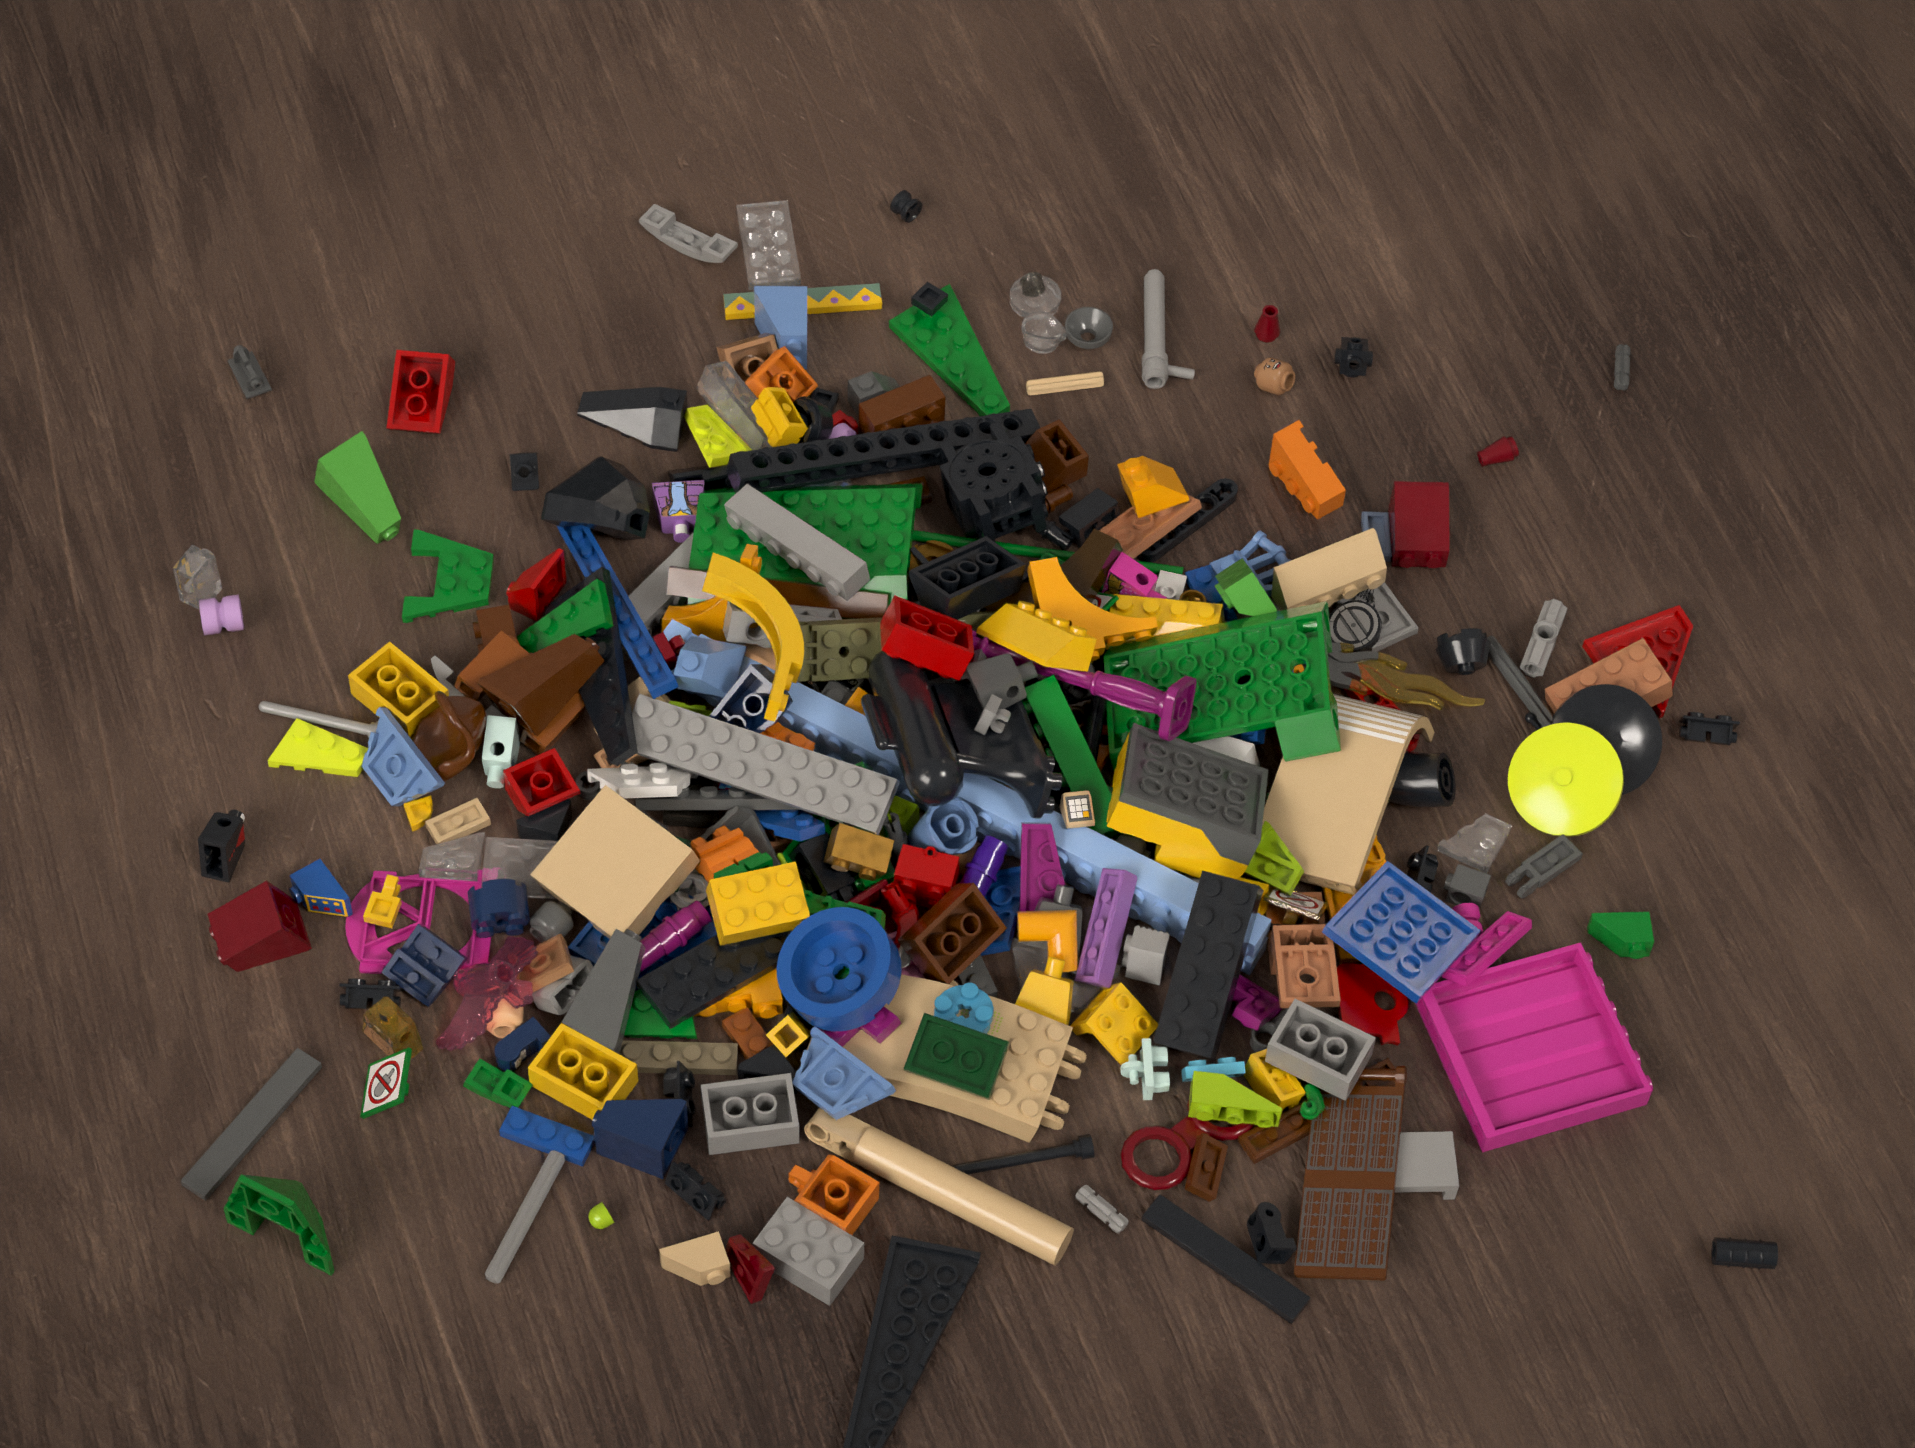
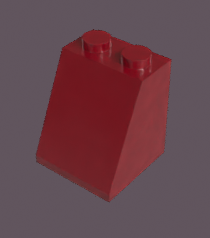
(1419, 524)
(258, 928)

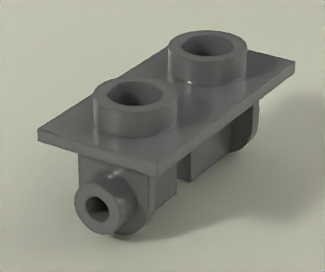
(248, 372)

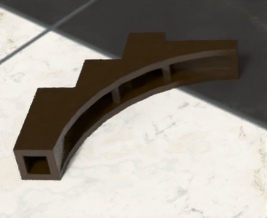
(1084, 570)

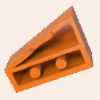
(1303, 472)

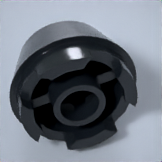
(816, 417)
(1463, 651)

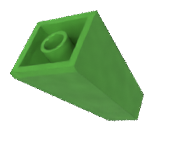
(358, 488)

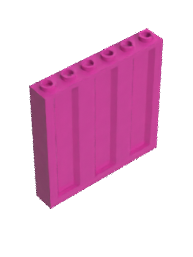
(1534, 1047)

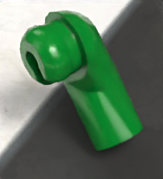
(1314, 1105)

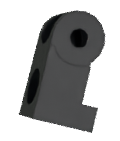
(1268, 1235)

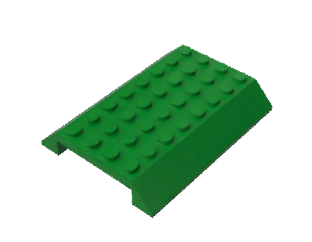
(864, 519)

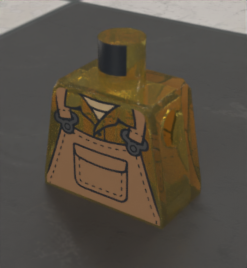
(387, 1024)

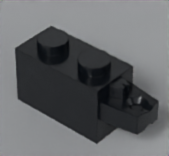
(817, 874)

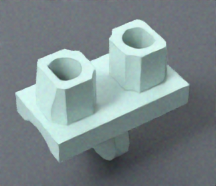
(1151, 1081)

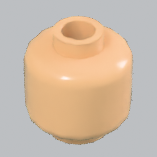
(505, 1019)

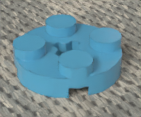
(969, 998)

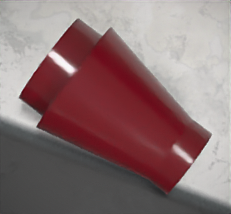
(1267, 326)
(1498, 452)

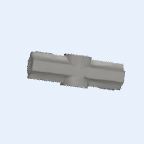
(1543, 638)

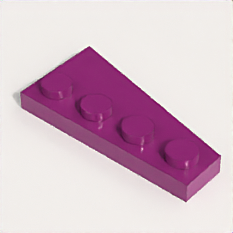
(1038, 864)

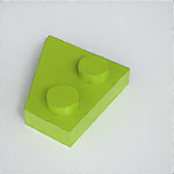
(1274, 862)

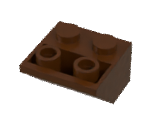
(1059, 454)

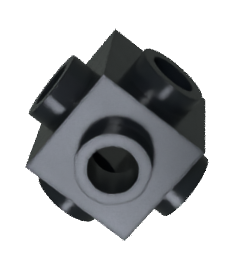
(1353, 357)

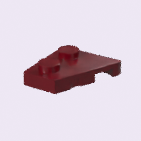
(749, 1267)

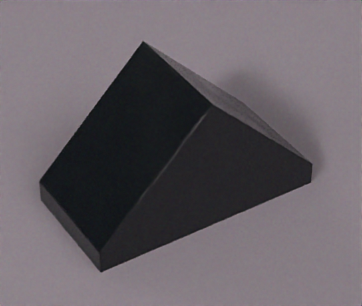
(546, 824)
(766, 1063)

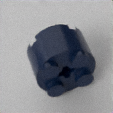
(498, 908)

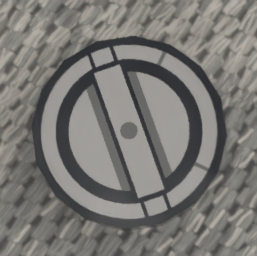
(1355, 624)

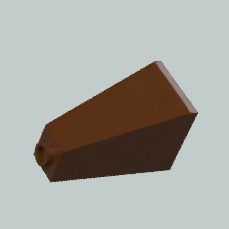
(542, 682)

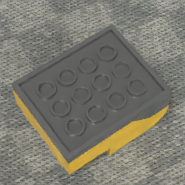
(1189, 802)

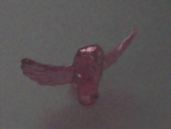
(484, 987)

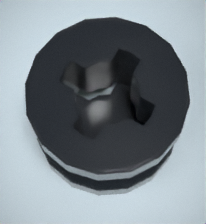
(906, 206)

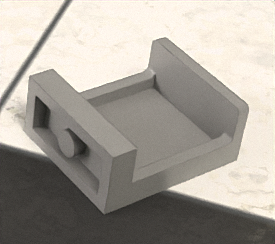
(1427, 1163)

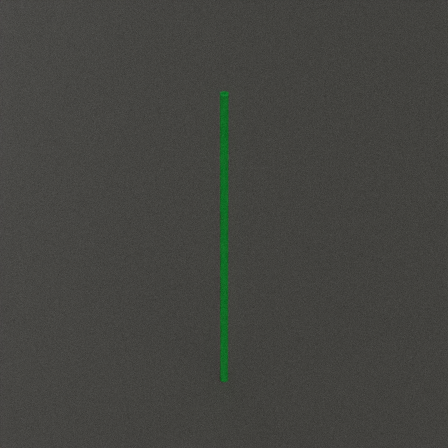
(1029, 551)

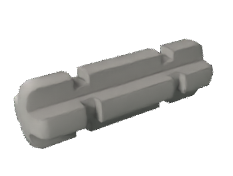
(1101, 1209)

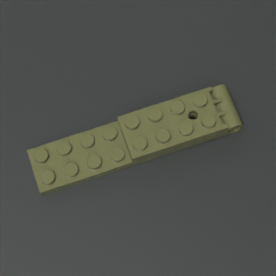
(861, 644)

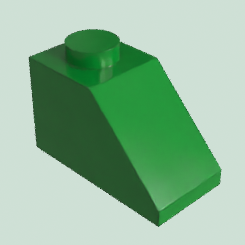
(1623, 932)

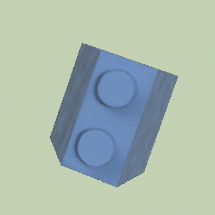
(784, 314)

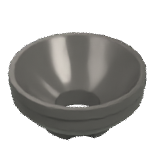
(1091, 321)

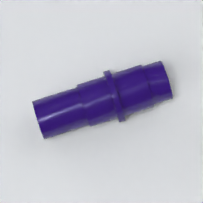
(985, 864)

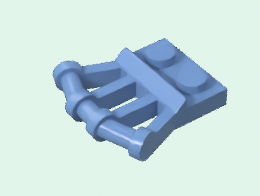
(1275, 554)

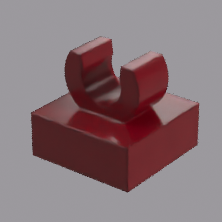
(670, 648)

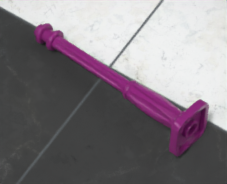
(1171, 706)

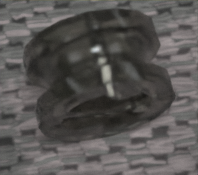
(1032, 284)

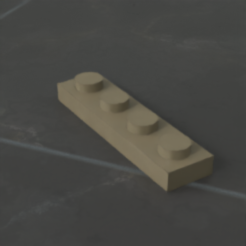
(695, 1056)

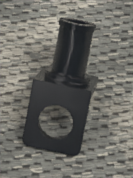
(524, 471)

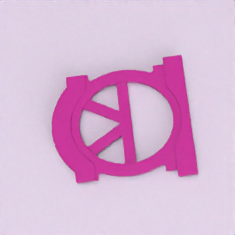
(373, 951)

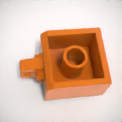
(836, 1192)

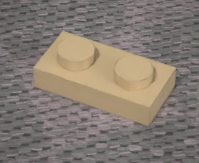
(458, 822)

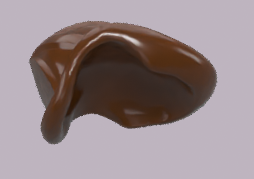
(451, 734)

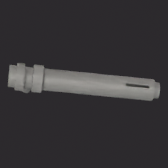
(1155, 360)

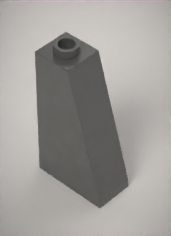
(608, 992)

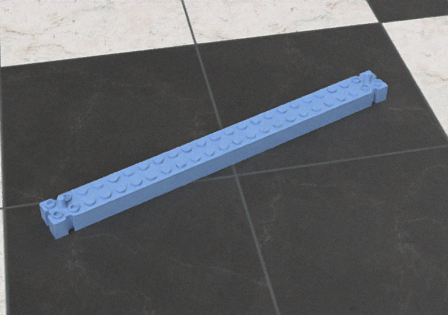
(1160, 894)

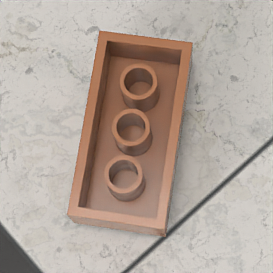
(1630, 667)

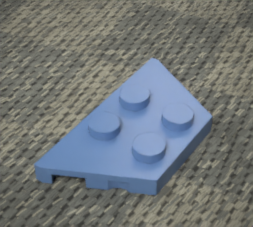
(397, 763)
(837, 1078)

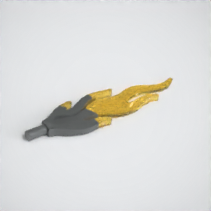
(1371, 671)

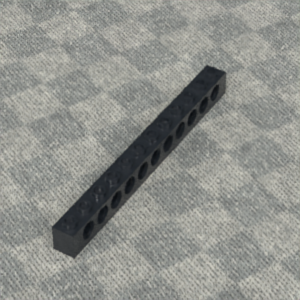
(866, 453)

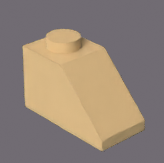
(698, 1260)

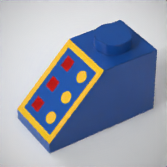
(319, 890)

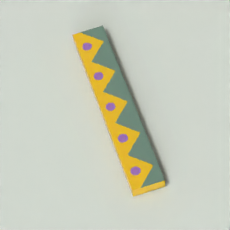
(818, 300)

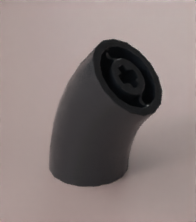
(1424, 781)

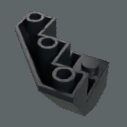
(601, 498)

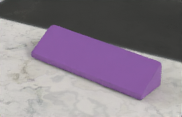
(1106, 927)

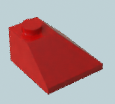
(538, 586)

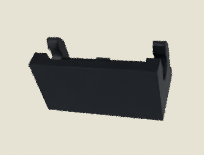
(1089, 514)

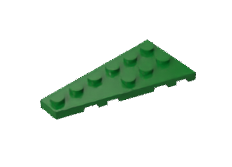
(953, 353)

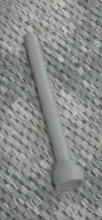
(318, 718)

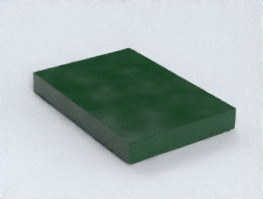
(956, 1056)

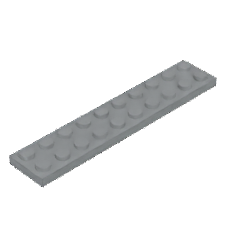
(762, 765)

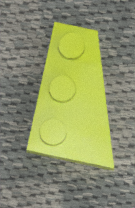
(713, 435)
(318, 749)

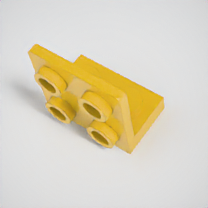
(1116, 1022)

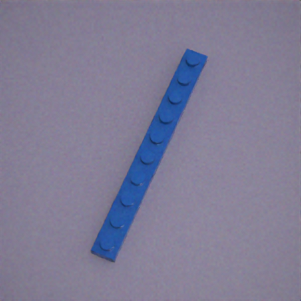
(632, 630)

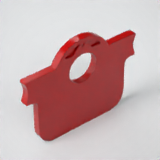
(1358, 1005)

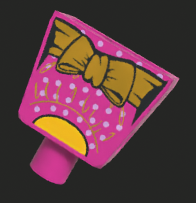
(1131, 579)

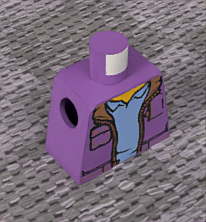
(677, 506)

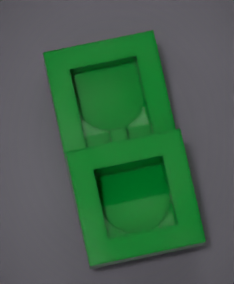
(500, 1087)

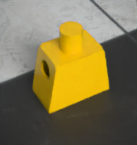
(1048, 992)

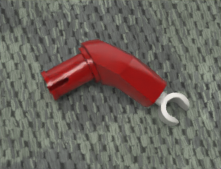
(904, 915)

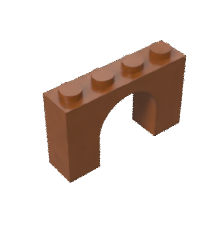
(500, 653)

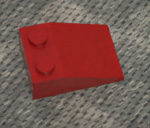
(420, 391)

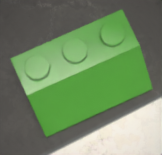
(1243, 591)

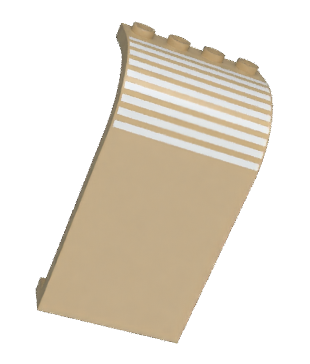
(1335, 801)

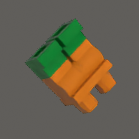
(728, 854)

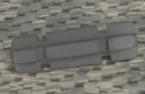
(1622, 367)

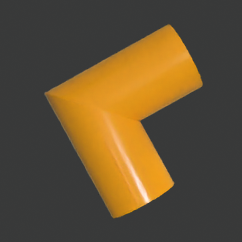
(1056, 928)

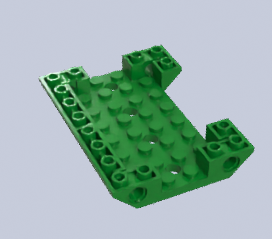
(1218, 657)

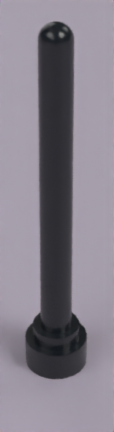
(1079, 1147)

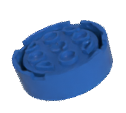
(820, 950)

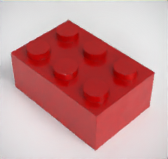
(926, 638)

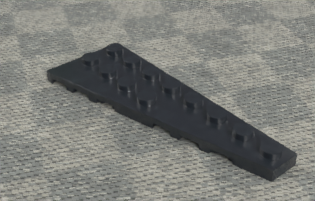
(607, 689)
(911, 1313)

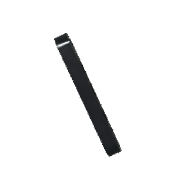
(1200, 518)

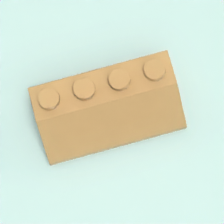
(1330, 572)

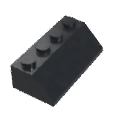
(967, 578)

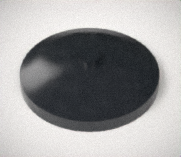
(1623, 721)

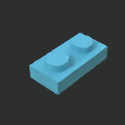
(1226, 1066)

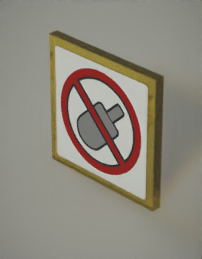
(1296, 905)

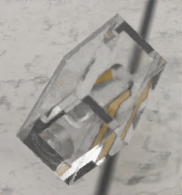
(197, 576)

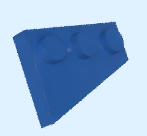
(791, 824)
(1005, 901)

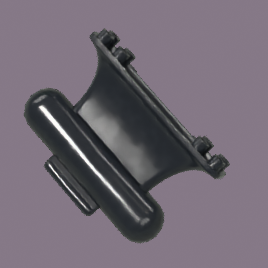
(937, 743)

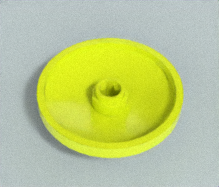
(1565, 779)

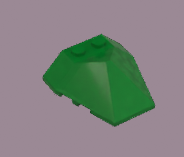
(284, 1204)

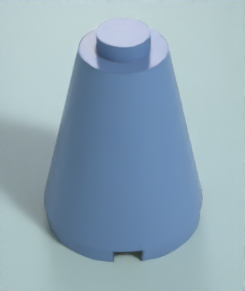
(946, 828)

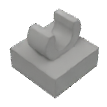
(990, 715)

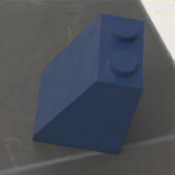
(641, 1132)

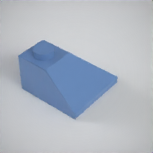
(709, 666)

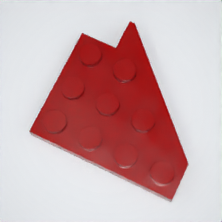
(1663, 632)

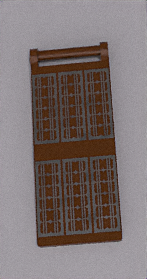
(1351, 1182)

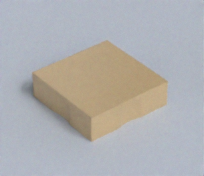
(615, 865)

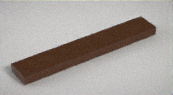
(1292, 1127)

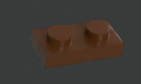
(1206, 1167)

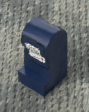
(520, 1045)

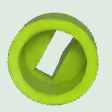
(600, 1217)

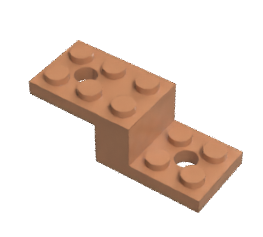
(1302, 951)

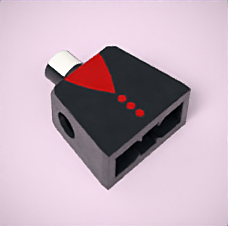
(226, 835)

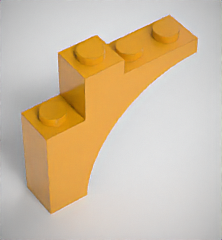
(1056, 595)
(709, 616)
(760, 995)

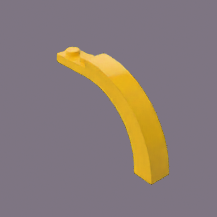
(771, 612)

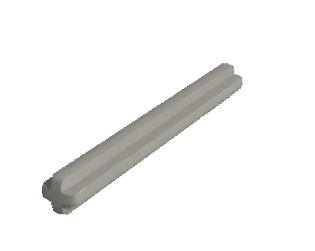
(524, 1217)

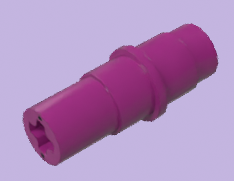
(674, 932)

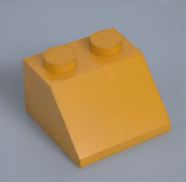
(1150, 485)

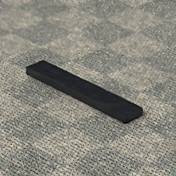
(1226, 1259)

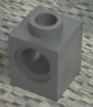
(1466, 886)

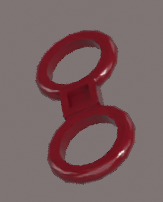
(1183, 1139)

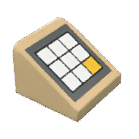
(1077, 809)

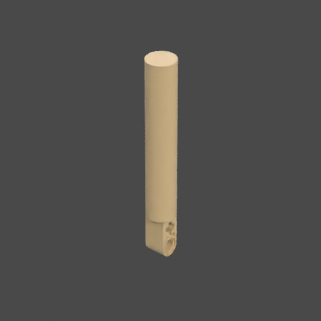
(941, 1185)

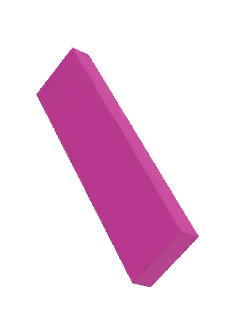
(1488, 948)

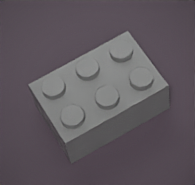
(1320, 1049)
(750, 1113)
(809, 1250)

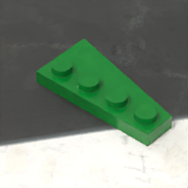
(577, 615)
(646, 1022)

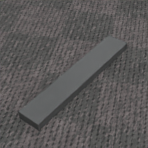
(251, 1124)

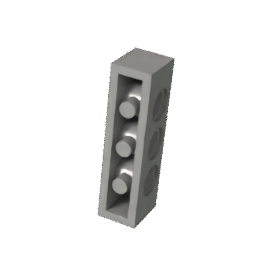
(738, 621)

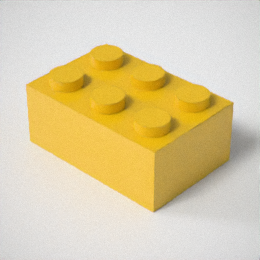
(398, 684)
(757, 903)
(581, 1072)

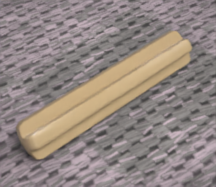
(1064, 383)

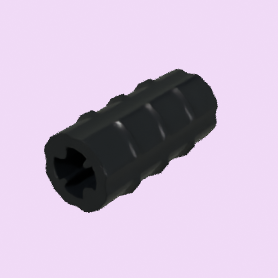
(1744, 1253)

